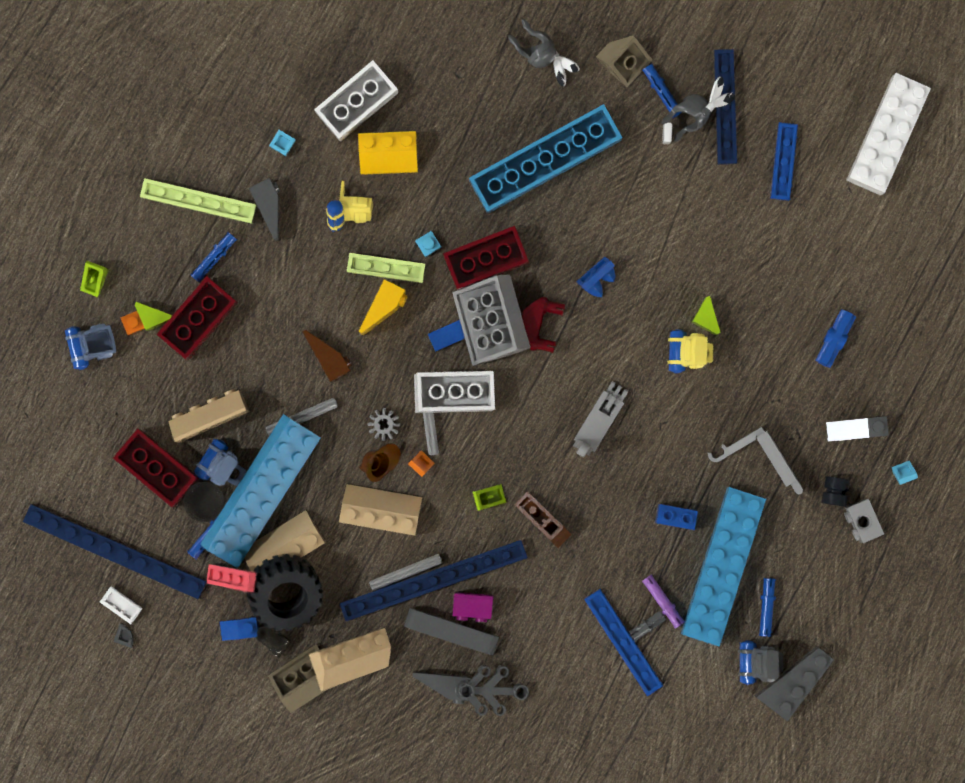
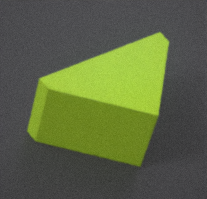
(93, 278)
(151, 317)
(706, 317)
(489, 497)

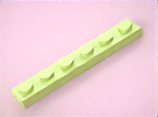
(198, 201)

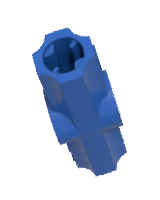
(835, 338)

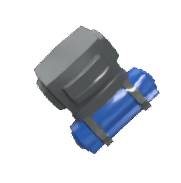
(759, 663)

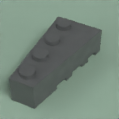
(795, 683)

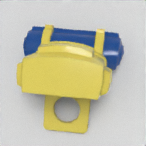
(348, 209)
(688, 351)

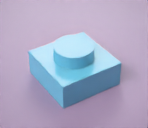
(282, 143)
(428, 244)
(904, 472)

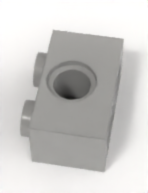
(872, 528)

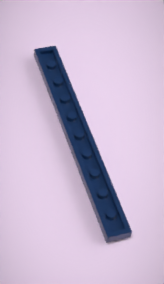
(114, 551)
(433, 580)

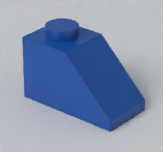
(239, 628)

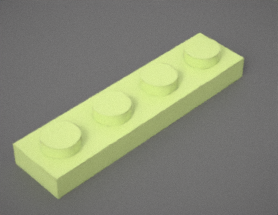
(386, 268)

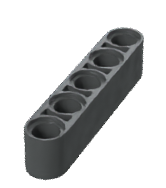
(451, 631)

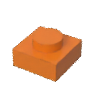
(132, 323)
(421, 463)

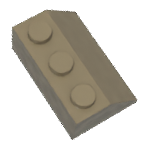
(296, 681)

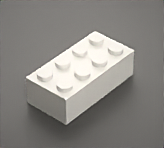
(356, 101)
(454, 391)

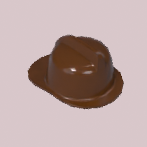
(380, 462)

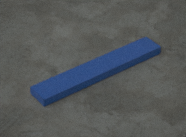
(623, 642)

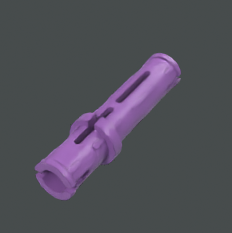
(663, 601)

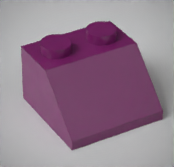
(472, 605)

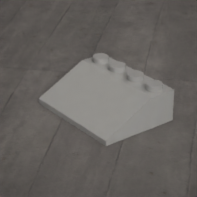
(491, 319)

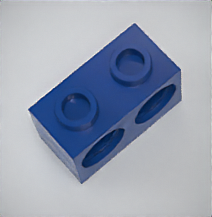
(676, 516)

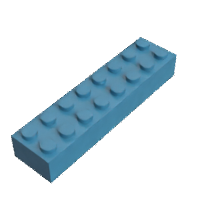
(545, 159)
(260, 491)
(723, 566)

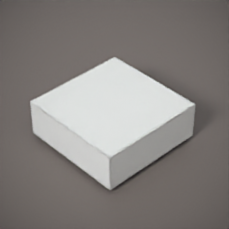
(667, 133)

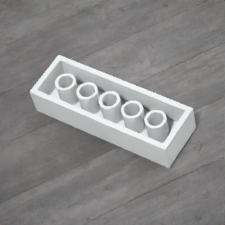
(888, 134)

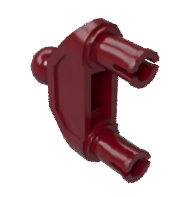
(533, 319)

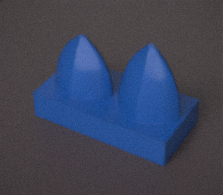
(590, 280)

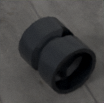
(835, 491)

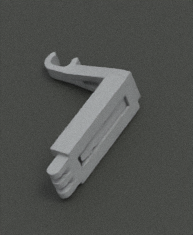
(599, 421)
(771, 451)

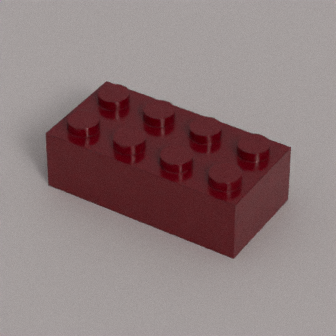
(486, 258)
(197, 318)
(155, 468)

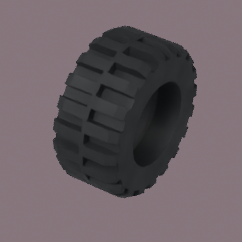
(289, 613)

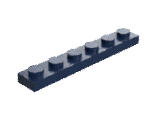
(726, 114)

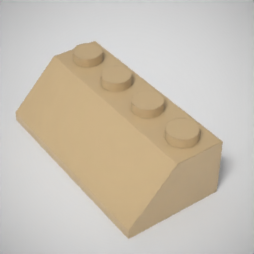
(208, 416)
(380, 509)
(295, 537)
(351, 659)

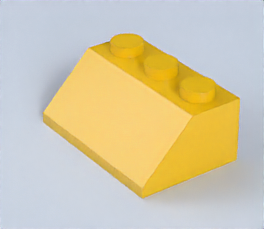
(388, 152)

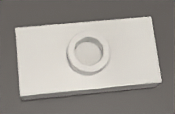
(121, 605)

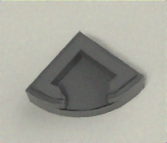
(124, 636)

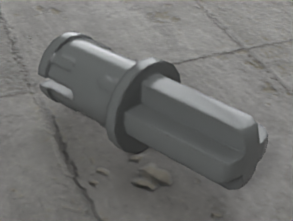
(647, 626)

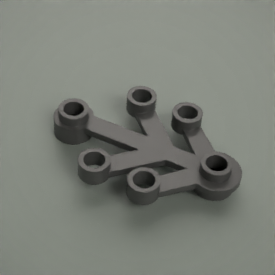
(489, 690)

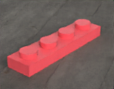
(231, 578)

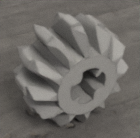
(377, 426)

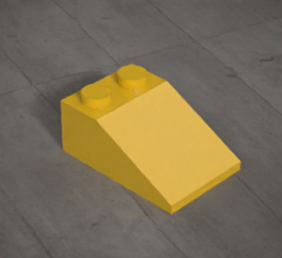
(385, 304)

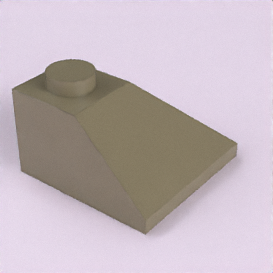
(624, 59)

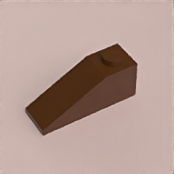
(331, 360)
(542, 519)

